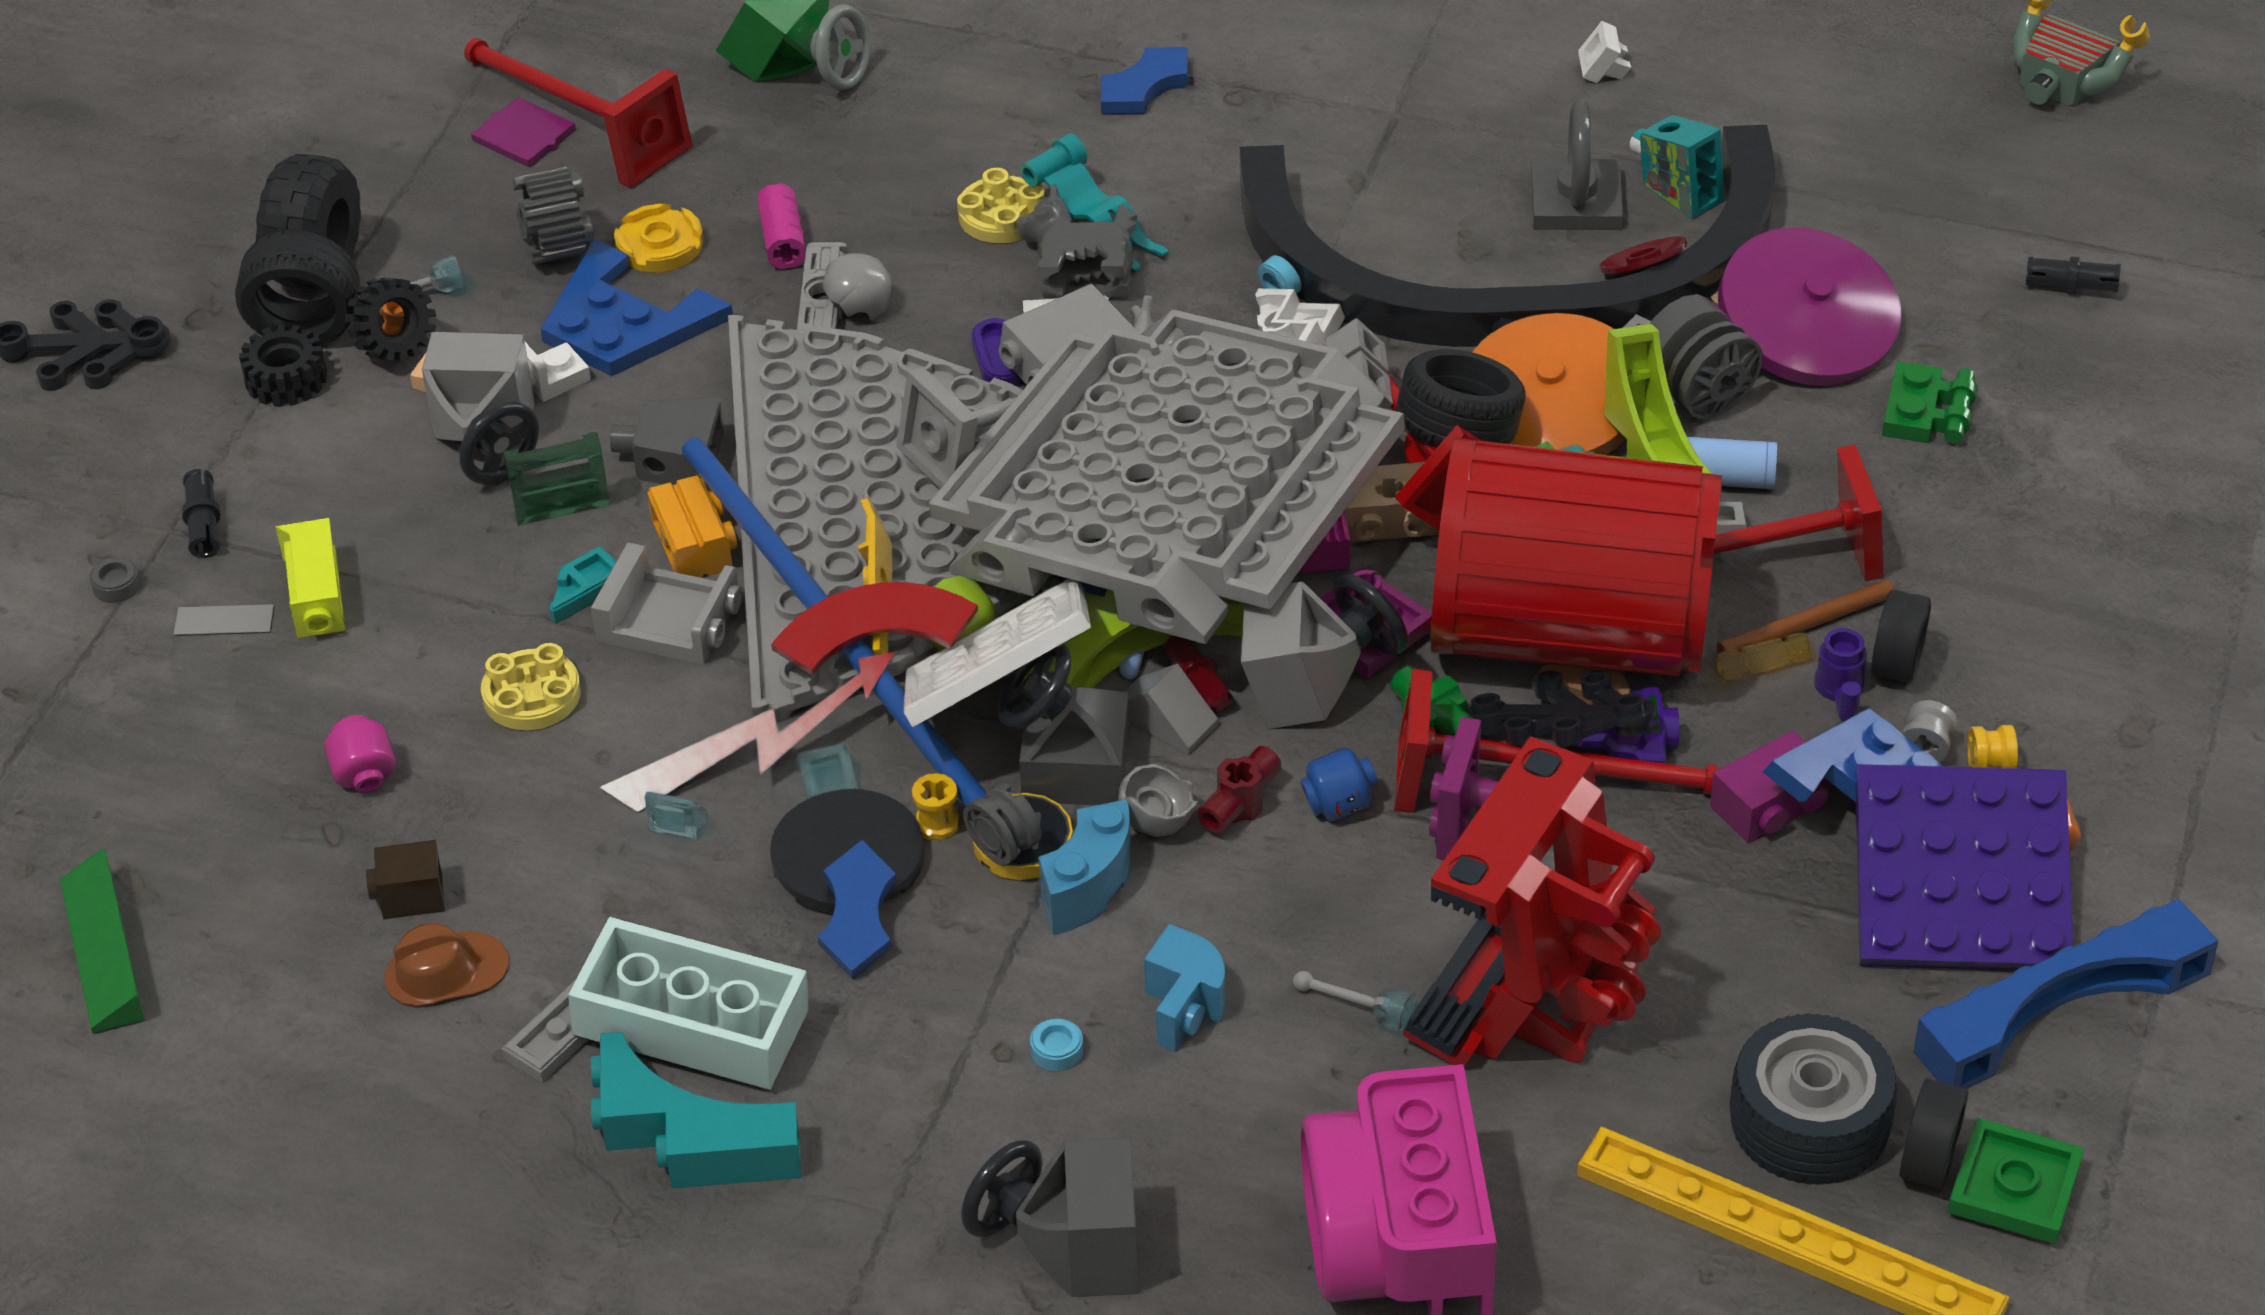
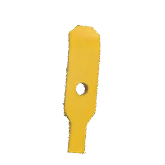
(878, 557)

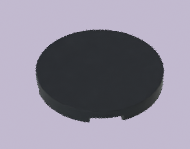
(828, 827)

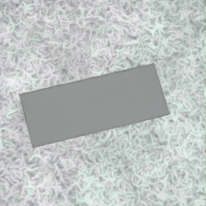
(223, 619)

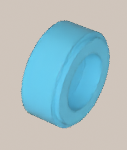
(1278, 274)
(1056, 1044)

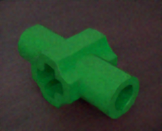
(1446, 701)

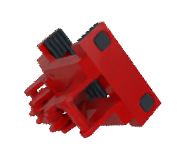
(1536, 926)

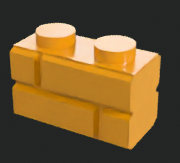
(691, 527)

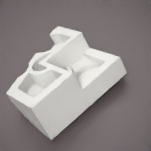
(1286, 316)

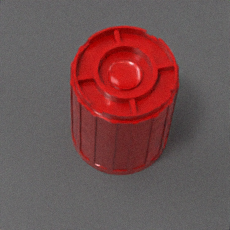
(1574, 559)

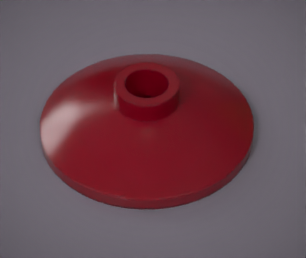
(1643, 256)

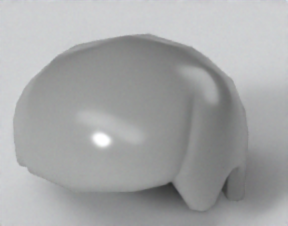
(858, 284)
(1157, 800)

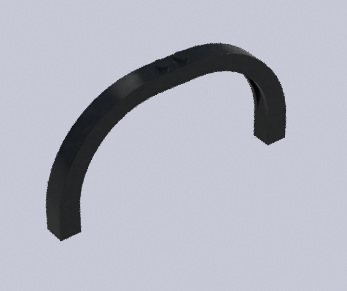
(1471, 314)

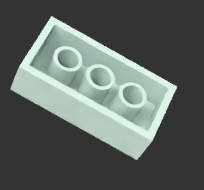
(690, 1002)

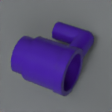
(1842, 670)

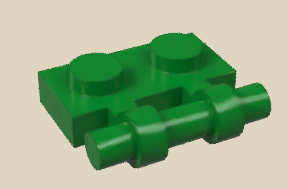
(1913, 402)

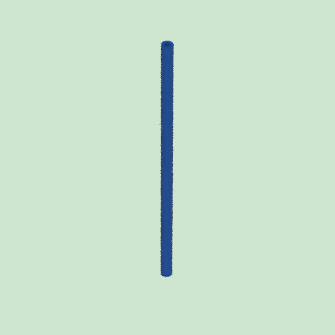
(809, 594)

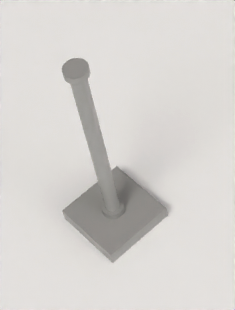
(937, 427)

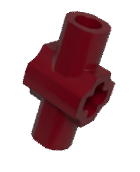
(1239, 789)

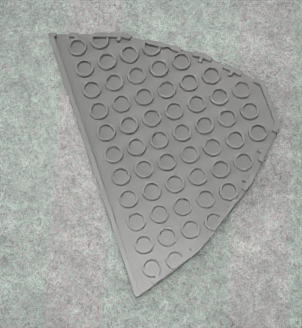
(808, 464)

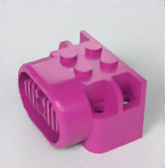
(1400, 1193)

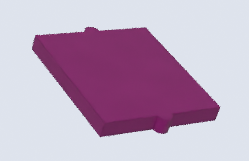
(523, 132)

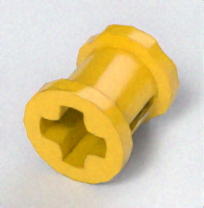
(939, 804)

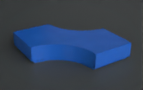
(1135, 87)
(859, 886)

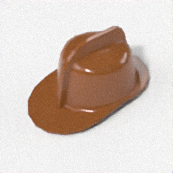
(444, 965)

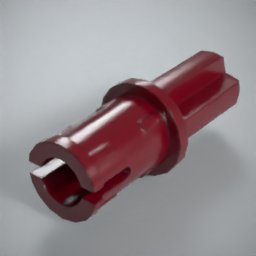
(1200, 671)

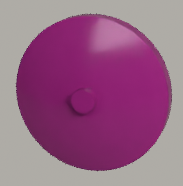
(1811, 305)

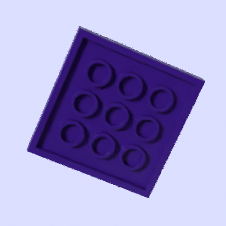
(1962, 866)

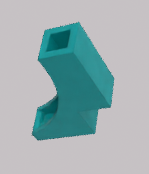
(693, 1135)

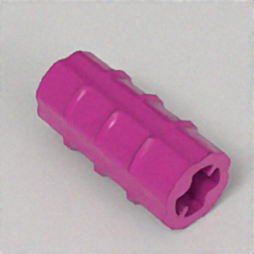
(781, 226)

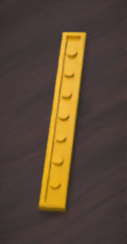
(1782, 1231)

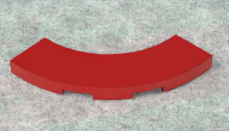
(871, 610)

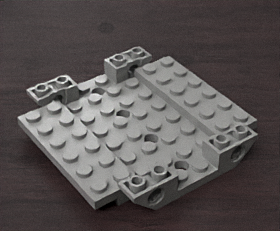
(1227, 497)

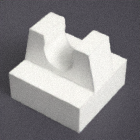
(1603, 54)

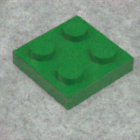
(2016, 1180)

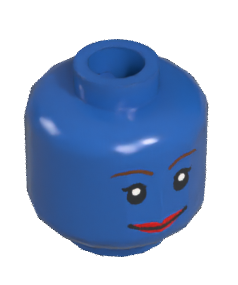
(1339, 784)

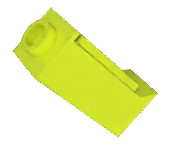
(312, 577)

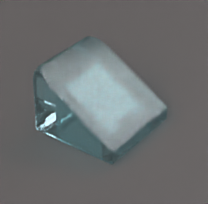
(826, 770)
(674, 815)

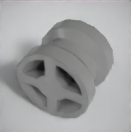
(1931, 727)

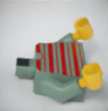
(2067, 59)

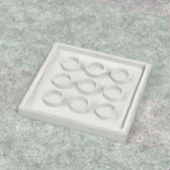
(995, 650)

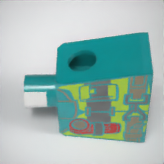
(1682, 163)

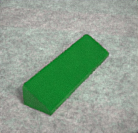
(101, 945)

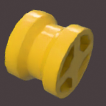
(1992, 748)

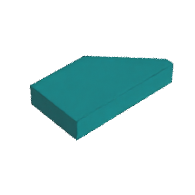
(580, 583)

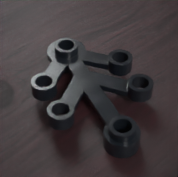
(137, 337)
(1624, 713)

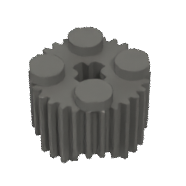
(552, 214)

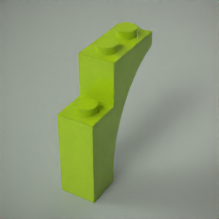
(1640, 398)

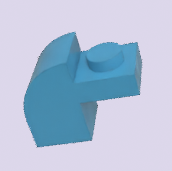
(1190, 981)

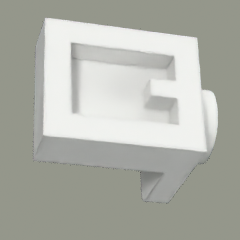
(556, 371)

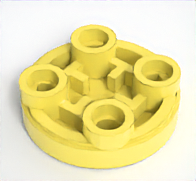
(994, 203)
(530, 687)

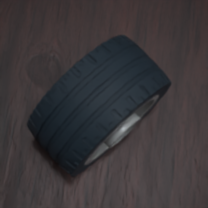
(1813, 1098)

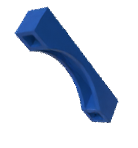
(2149, 954)

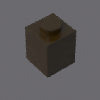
(407, 879)

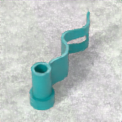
(1083, 199)

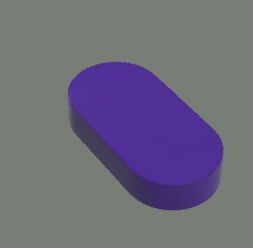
(985, 344)

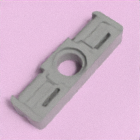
(814, 311)

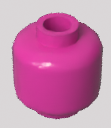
(359, 753)

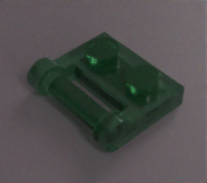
(557, 490)

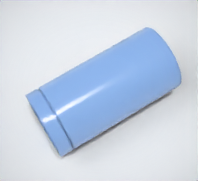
(1739, 461)

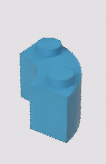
(1087, 868)

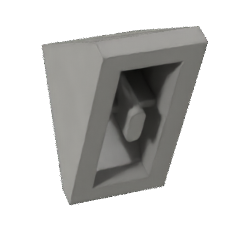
(1170, 709)

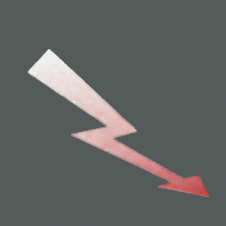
(687, 763)

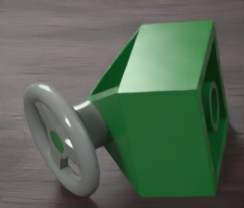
(795, 35)

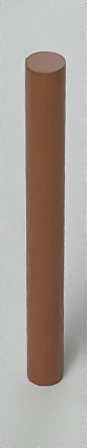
(1811, 617)

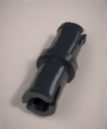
(2073, 274)
(201, 513)

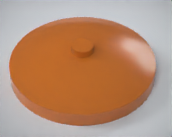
(1563, 377)

